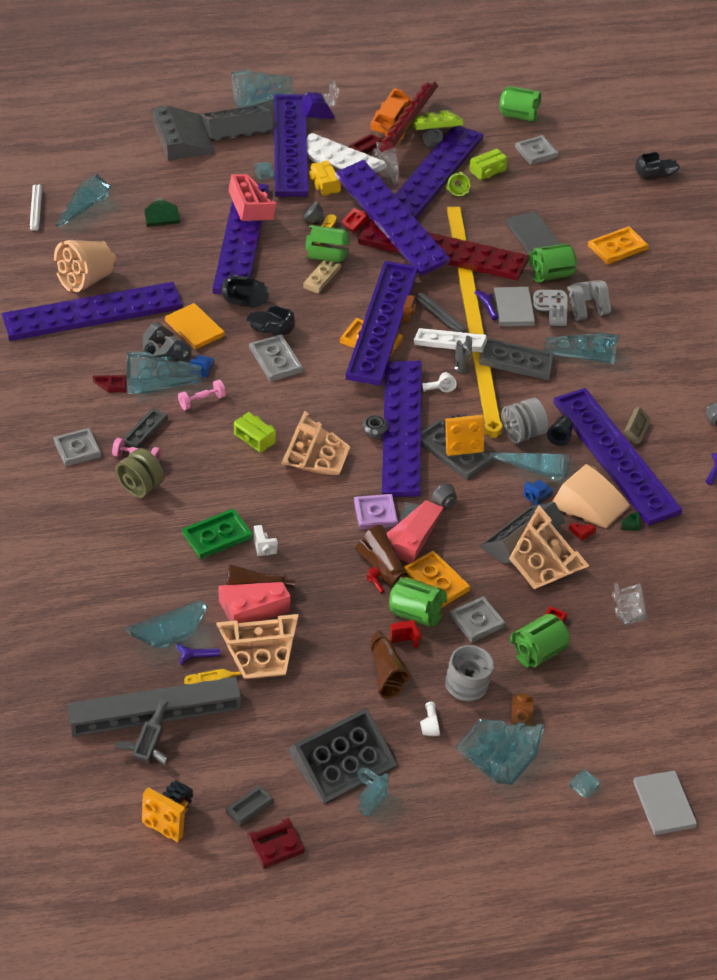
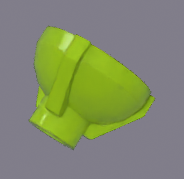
(462, 188)

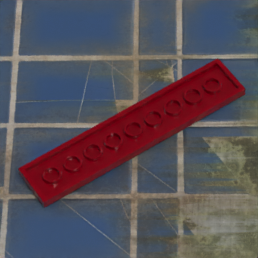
(461, 253)

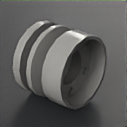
(524, 420)
(469, 673)

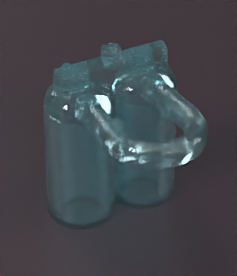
(374, 793)

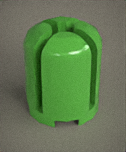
(520, 103)
(329, 236)
(553, 262)
(417, 601)
(540, 640)

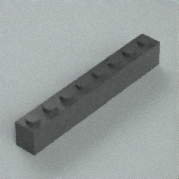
(136, 708)

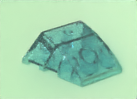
(501, 748)

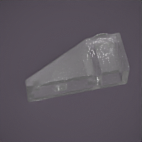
(390, 158)

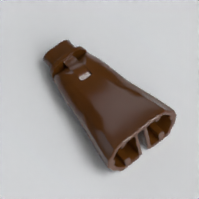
(380, 554)
(239, 575)
(389, 667)

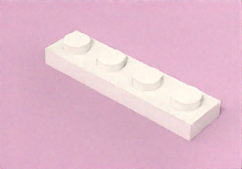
(448, 339)

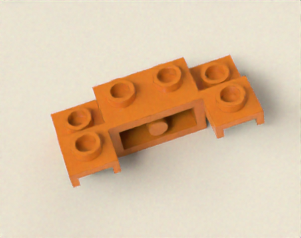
(390, 112)

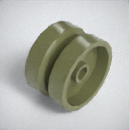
(140, 473)

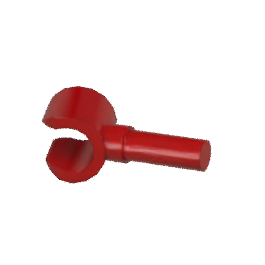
(372, 576)

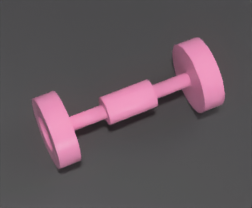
(219, 390)
(118, 448)

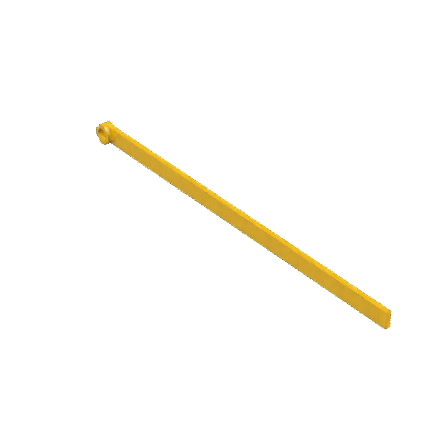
(474, 324)

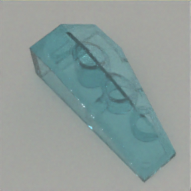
(256, 88)
(85, 196)
(592, 346)
(154, 374)
(547, 465)

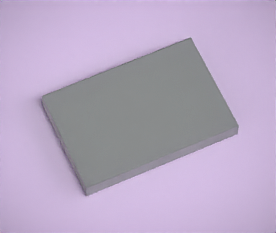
(514, 306)
(276, 358)
(664, 802)

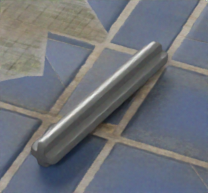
(440, 313)

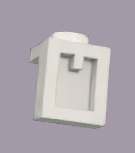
(264, 545)

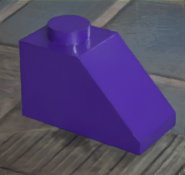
(316, 106)

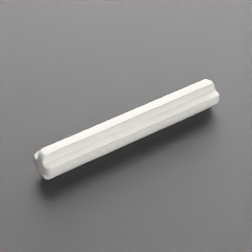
(36, 207)

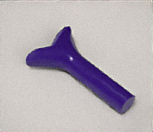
(486, 299)
(713, 474)
(188, 653)

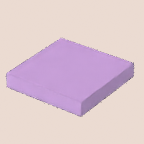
(375, 511)

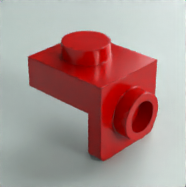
(405, 631)

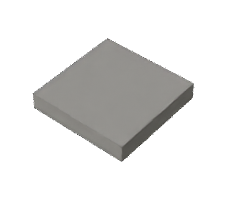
(536, 150)
(77, 447)
(477, 619)

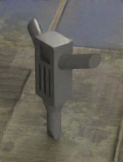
(149, 738)

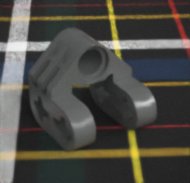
(171, 344)

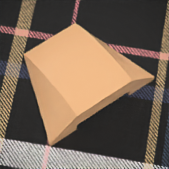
(315, 449)
(591, 498)
(543, 552)
(260, 646)

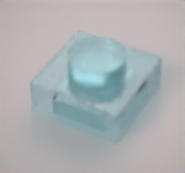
(263, 170)
(584, 783)

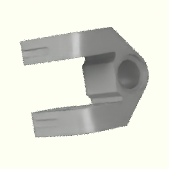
(587, 291)
(556, 310)

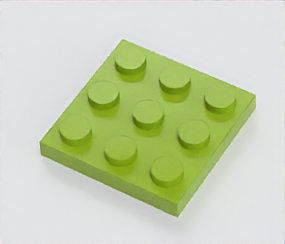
(432, 120)

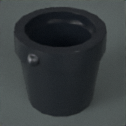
(560, 431)

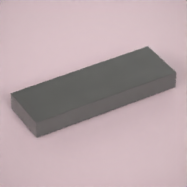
(145, 428)

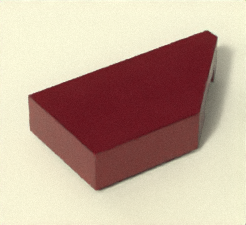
(111, 383)

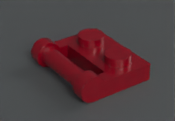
(278, 848)

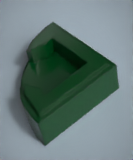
(631, 522)

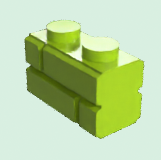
(488, 164)
(255, 432)

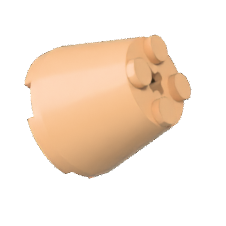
(83, 263)

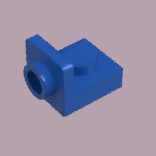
(206, 364)
(537, 491)

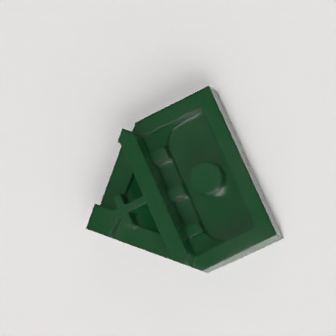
(161, 213)

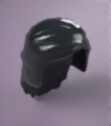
(651, 167)
(244, 291)
(274, 321)

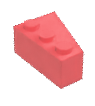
(249, 200)
(254, 601)

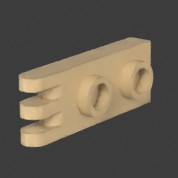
(321, 276)

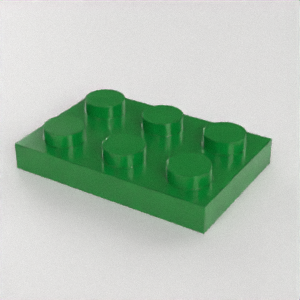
(216, 533)

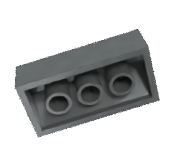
(505, 540)

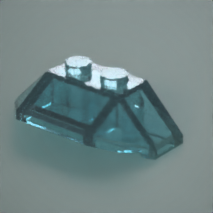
(170, 626)

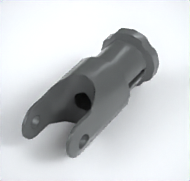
(463, 355)

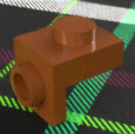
(409, 309)
(522, 709)

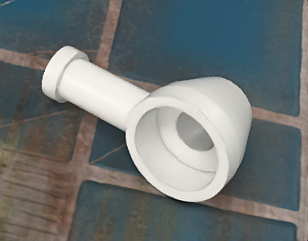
(444, 385)
(430, 724)

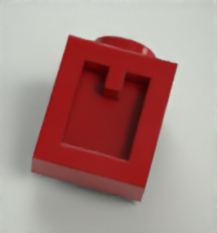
(355, 220)

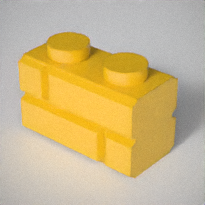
(325, 178)

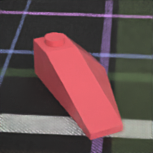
(413, 531)

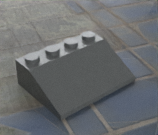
(237, 121)
(181, 133)
(336, 753)

